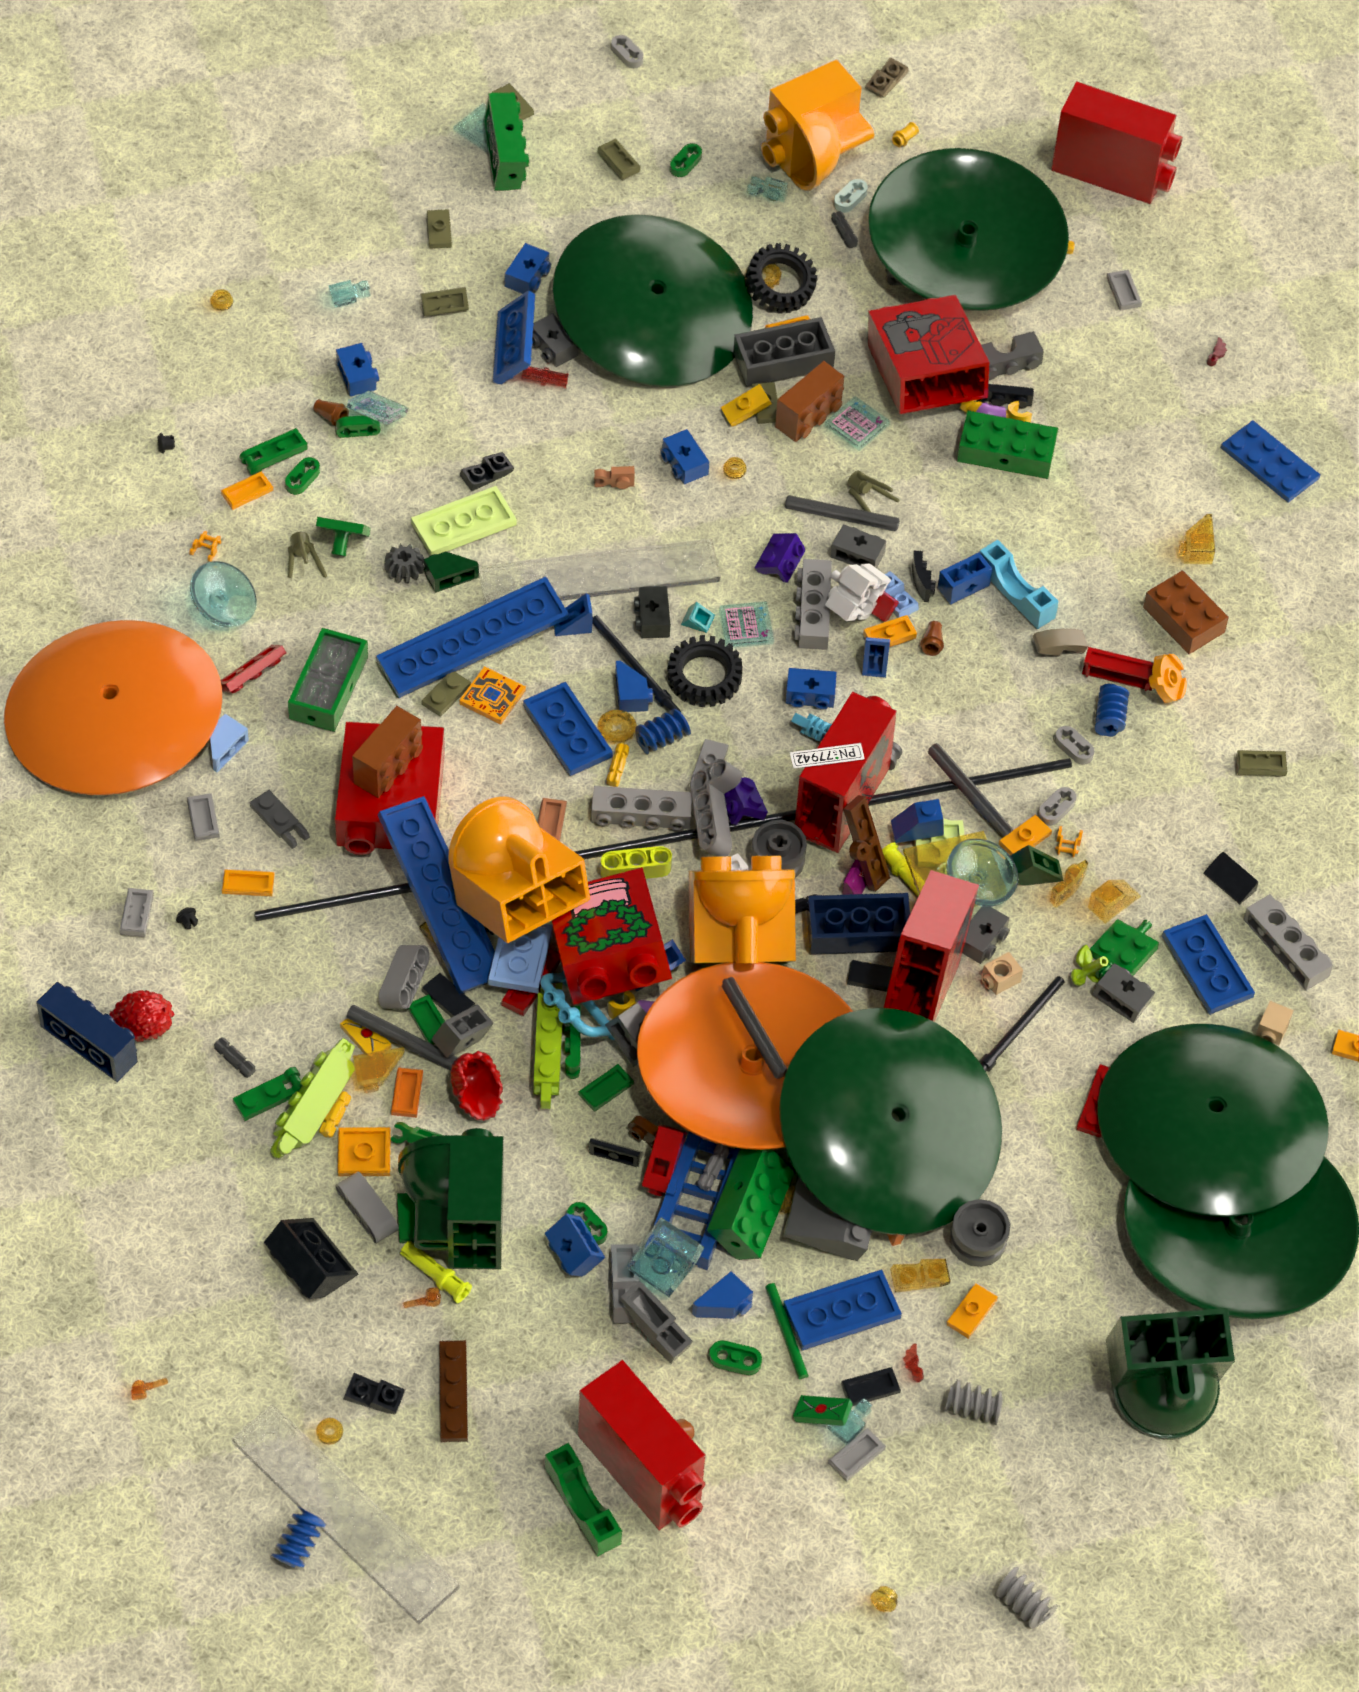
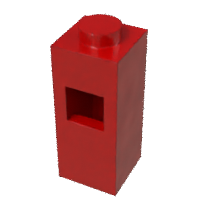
(663, 1159)

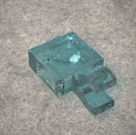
(771, 188)
(346, 293)
(854, 1422)

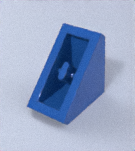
(579, 618)
(875, 657)

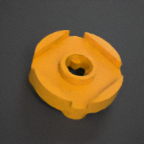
(1168, 678)

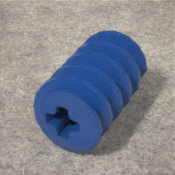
(1111, 710)
(661, 729)
(299, 1538)

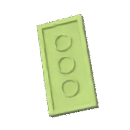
(463, 521)

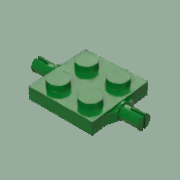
(1125, 947)

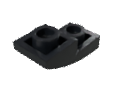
(491, 469)
(922, 576)
(374, 1395)

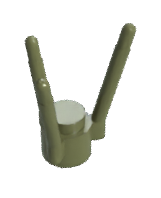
(862, 483)
(301, 547)

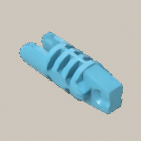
(812, 726)

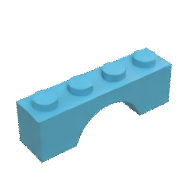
(1034, 603)

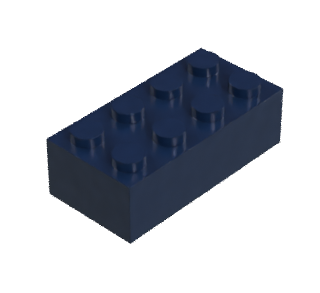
(856, 922)
(87, 1031)

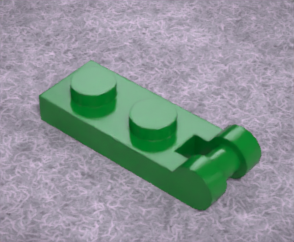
(273, 451)
(573, 1046)
(268, 1094)

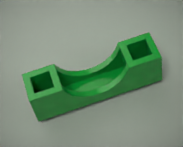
(593, 1519)

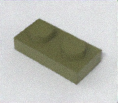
(446, 693)

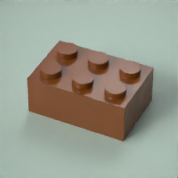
(809, 402)
(1185, 612)
(387, 752)

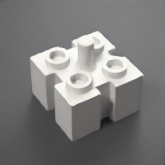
(857, 591)

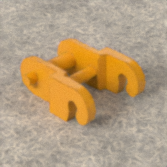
(198, 543)
(1077, 842)

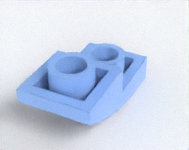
(906, 604)

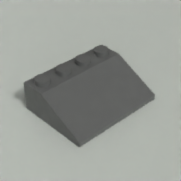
(821, 1228)

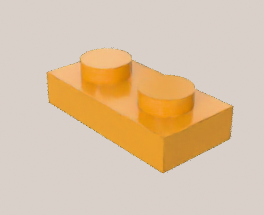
(897, 630)

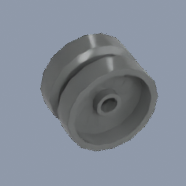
(782, 840)
(979, 1233)

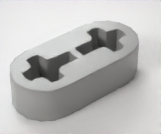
(625, 53)
(1072, 746)
(1053, 802)

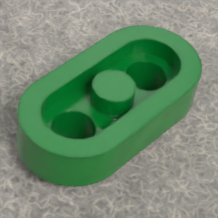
(736, 1356)

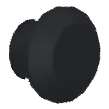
(165, 442)
(187, 917)

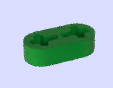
(689, 162)
(357, 426)
(299, 473)
(591, 1219)

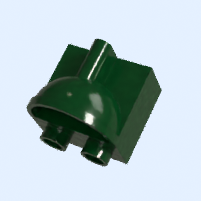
(457, 1196)
(1169, 1369)

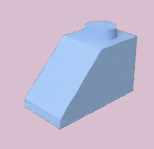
(227, 740)

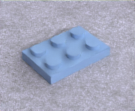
(521, 961)

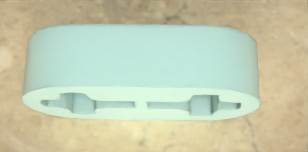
(853, 198)

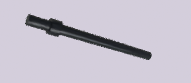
(661, 696)
(988, 1061)

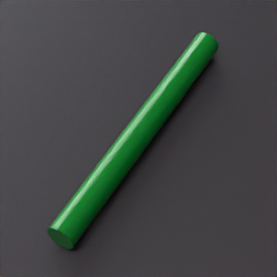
(786, 1331)

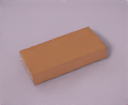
(552, 816)

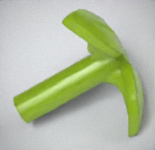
(1089, 968)

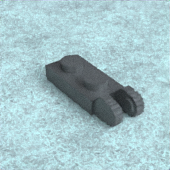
(278, 818)

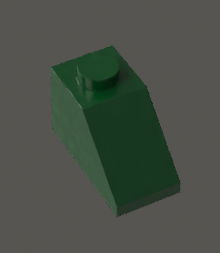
(449, 570)
(1036, 867)

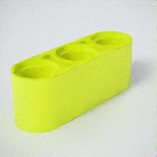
(645, 857)

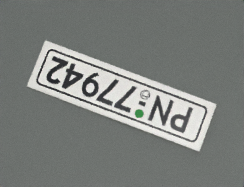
(827, 755)

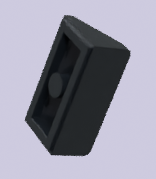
(1231, 878)
(615, 1152)

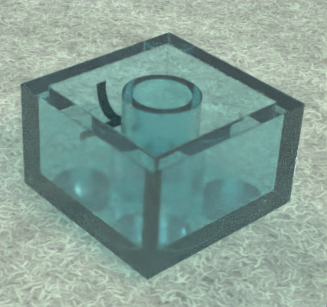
(665, 1257)

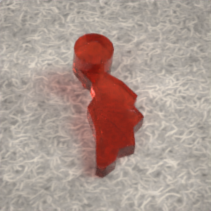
(911, 1363)

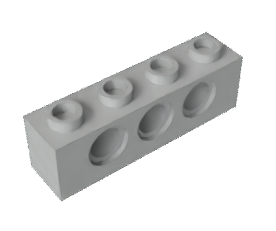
(813, 612)
(632, 800)
(1275, 937)

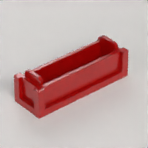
(1118, 668)

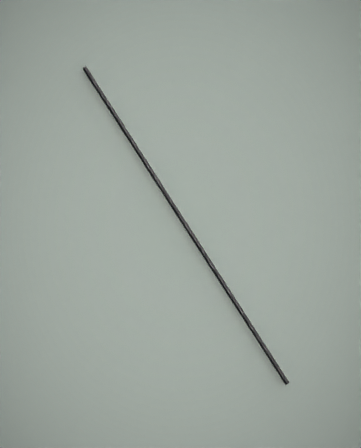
(677, 836)

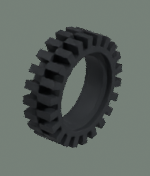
(793, 260)
(703, 648)

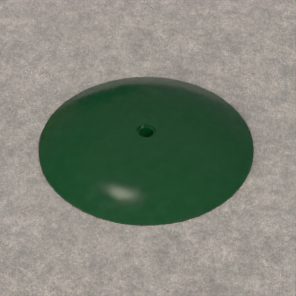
(968, 228)
(651, 300)
(853, 1151)
(1228, 1162)
(1255, 1269)

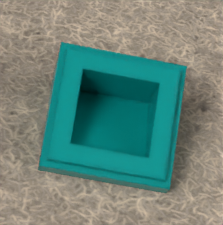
(698, 618)

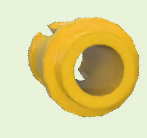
(901, 137)

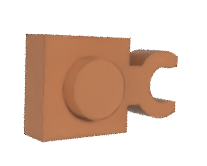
(619, 477)

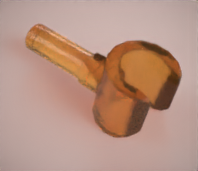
(432, 1299)
(139, 1388)

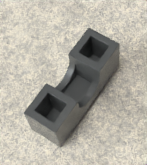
(1025, 354)

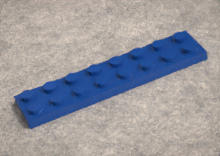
(472, 637)
(427, 869)

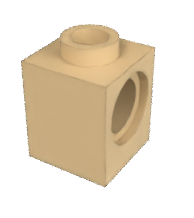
(1002, 965)
(1274, 1022)

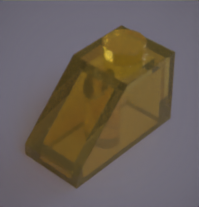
(1199, 542)
(1112, 899)
(375, 1068)

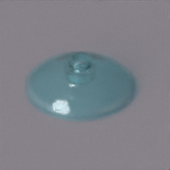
(227, 586)
(989, 866)

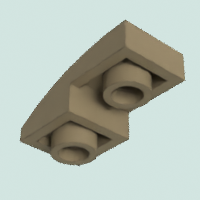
(887, 78)
(1056, 640)

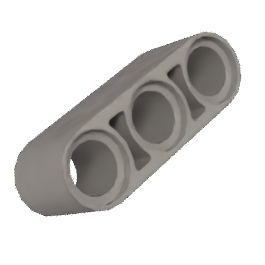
(404, 976)
(368, 1206)

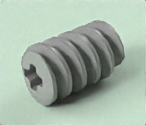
(974, 1401)
(1024, 1599)

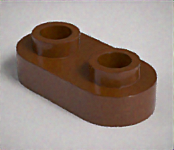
(643, 1130)

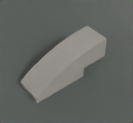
(622, 1280)

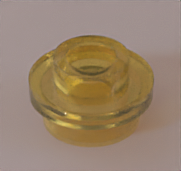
(218, 295)
(734, 462)
(329, 1423)
(884, 1599)

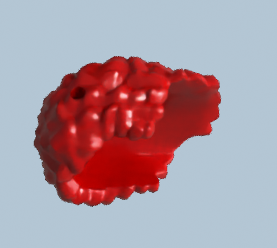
(144, 1014)
(477, 1085)

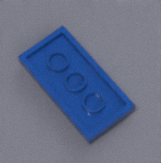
(514, 338)
(1270, 461)
(567, 728)
(1208, 964)
(842, 1309)

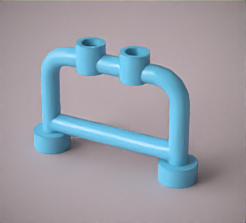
(571, 1014)

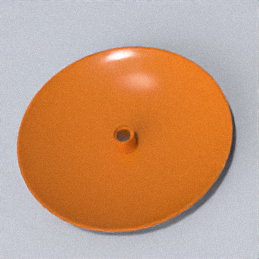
(113, 707)
(706, 1064)

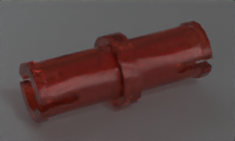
(545, 376)

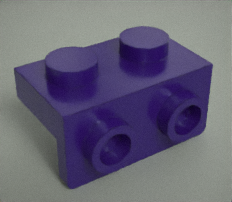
(781, 555)
(744, 801)

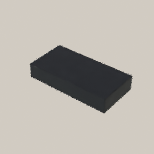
(869, 975)
(446, 995)
(871, 1386)

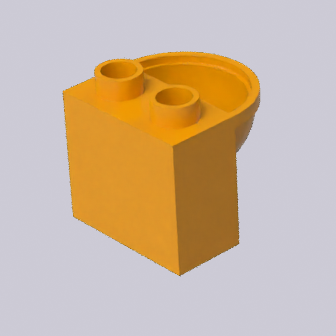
(814, 123)
(513, 870)
(742, 912)

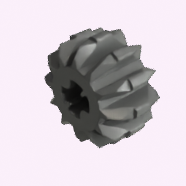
(404, 563)

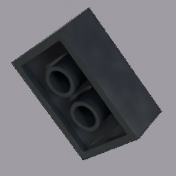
(309, 1257)

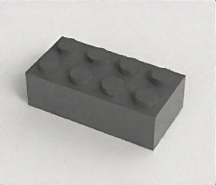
(783, 351)

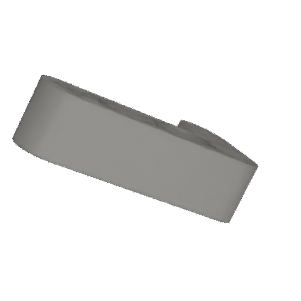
(710, 807)

